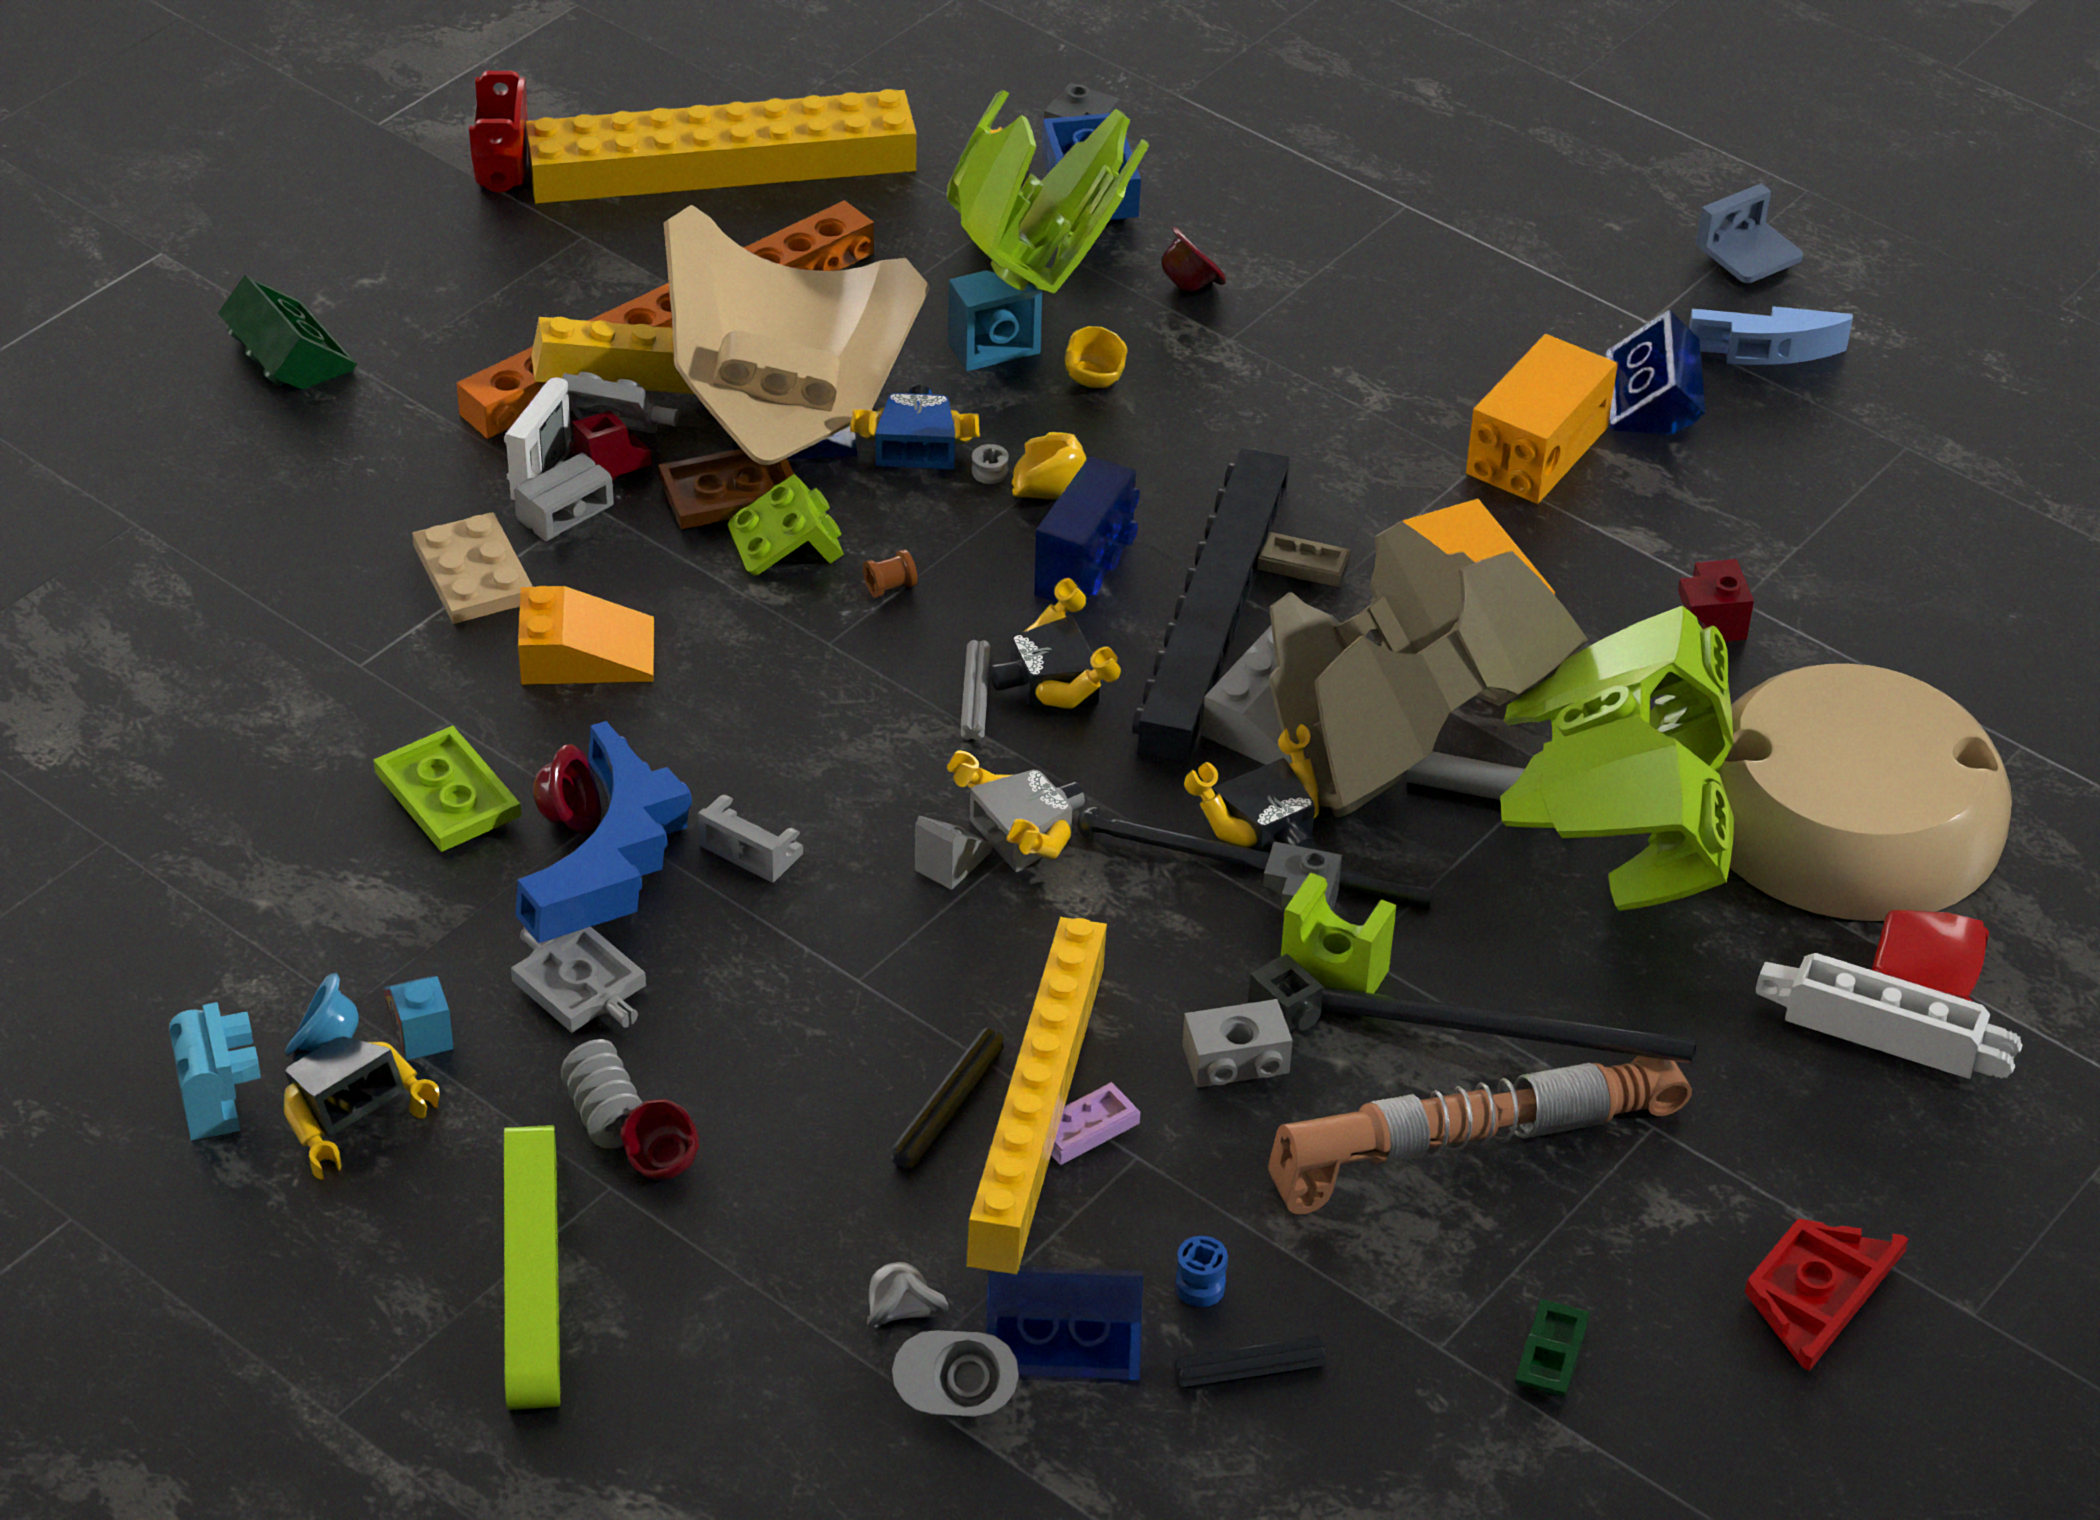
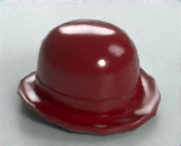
(1188, 265)
(568, 791)

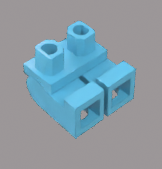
(209, 1070)

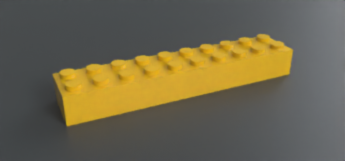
(720, 146)

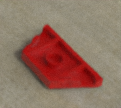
(1818, 1283)

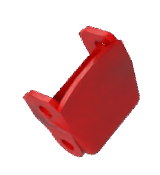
(499, 131)
(1932, 950)

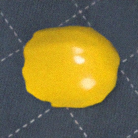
(1047, 466)

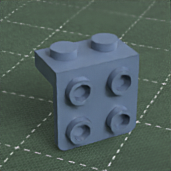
(1740, 239)

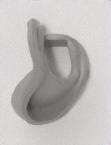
(902, 1293)

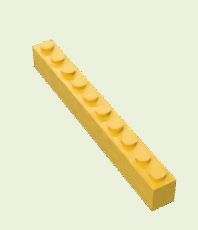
(1036, 1097)

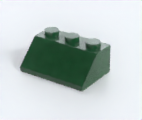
(283, 336)

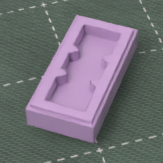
(1093, 1122)

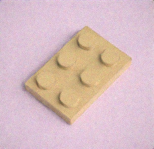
(472, 566)

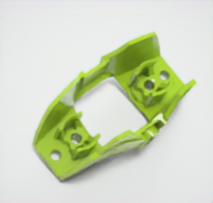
(1062, 210)
(1634, 767)

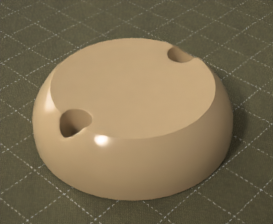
(1862, 793)

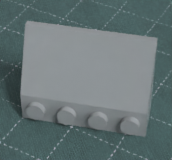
(1241, 705)

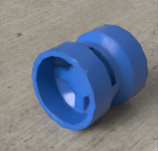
(1201, 1271)

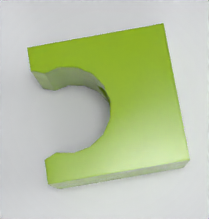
(1333, 949)

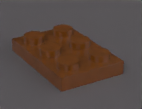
(717, 485)

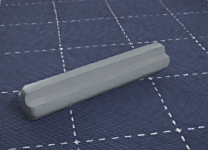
(975, 690)

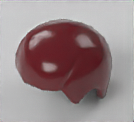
(660, 1139)

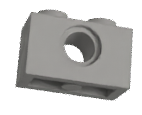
(1237, 1043)

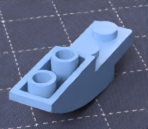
(1781, 338)

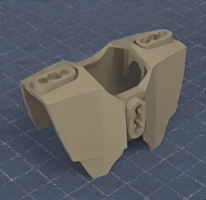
(1439, 639)

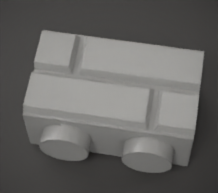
(563, 496)

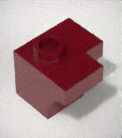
(609, 445)
(1719, 597)

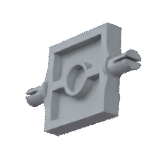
(626, 399)
(579, 978)

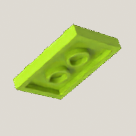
(447, 788)

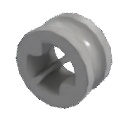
(990, 463)

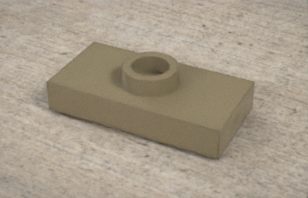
(1304, 559)

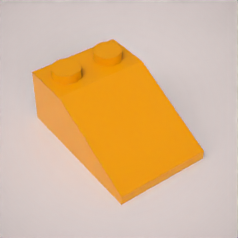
(581, 639)

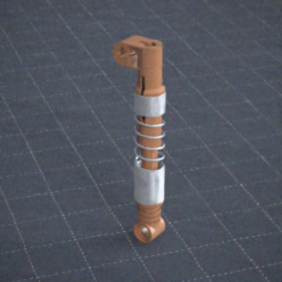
(1405, 1128)

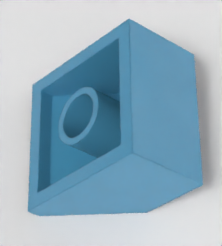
(992, 320)

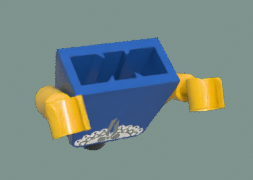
(916, 429)

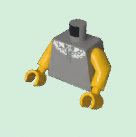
(1018, 811)

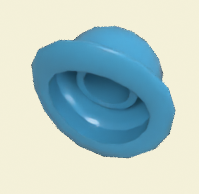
(326, 1018)

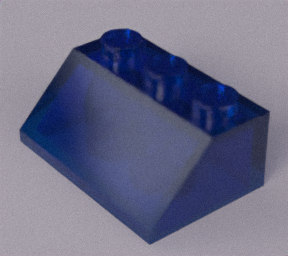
(1657, 378)
(1069, 1320)

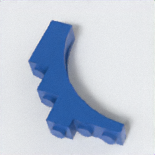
(606, 871)

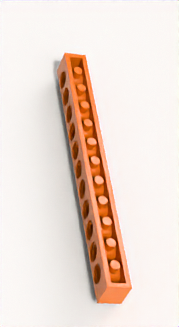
(821, 242)

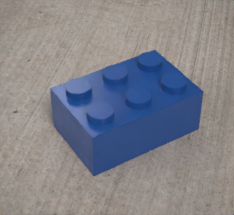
(1064, 132)

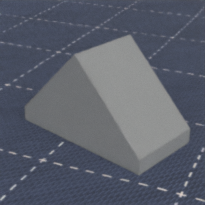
(947, 851)

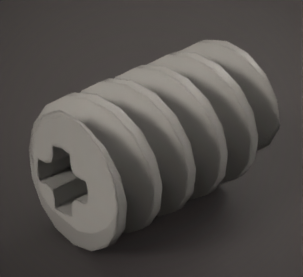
(600, 1090)

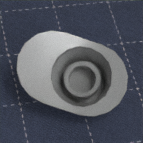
(955, 1373)

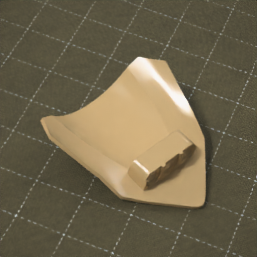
(782, 346)

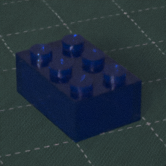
(1086, 529)

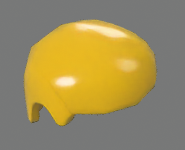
(1095, 357)

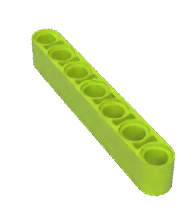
(531, 1268)

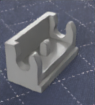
(746, 842)

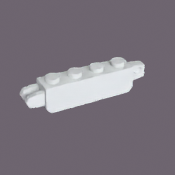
(1890, 1015)

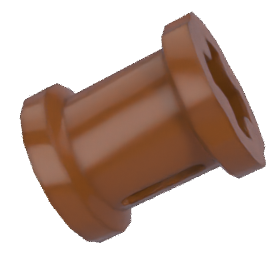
(890, 573)

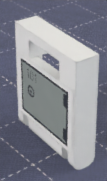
(542, 429)

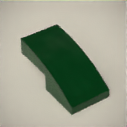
(1552, 1347)

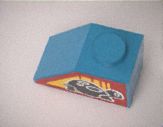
(420, 1016)

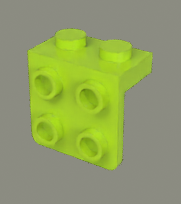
(782, 523)

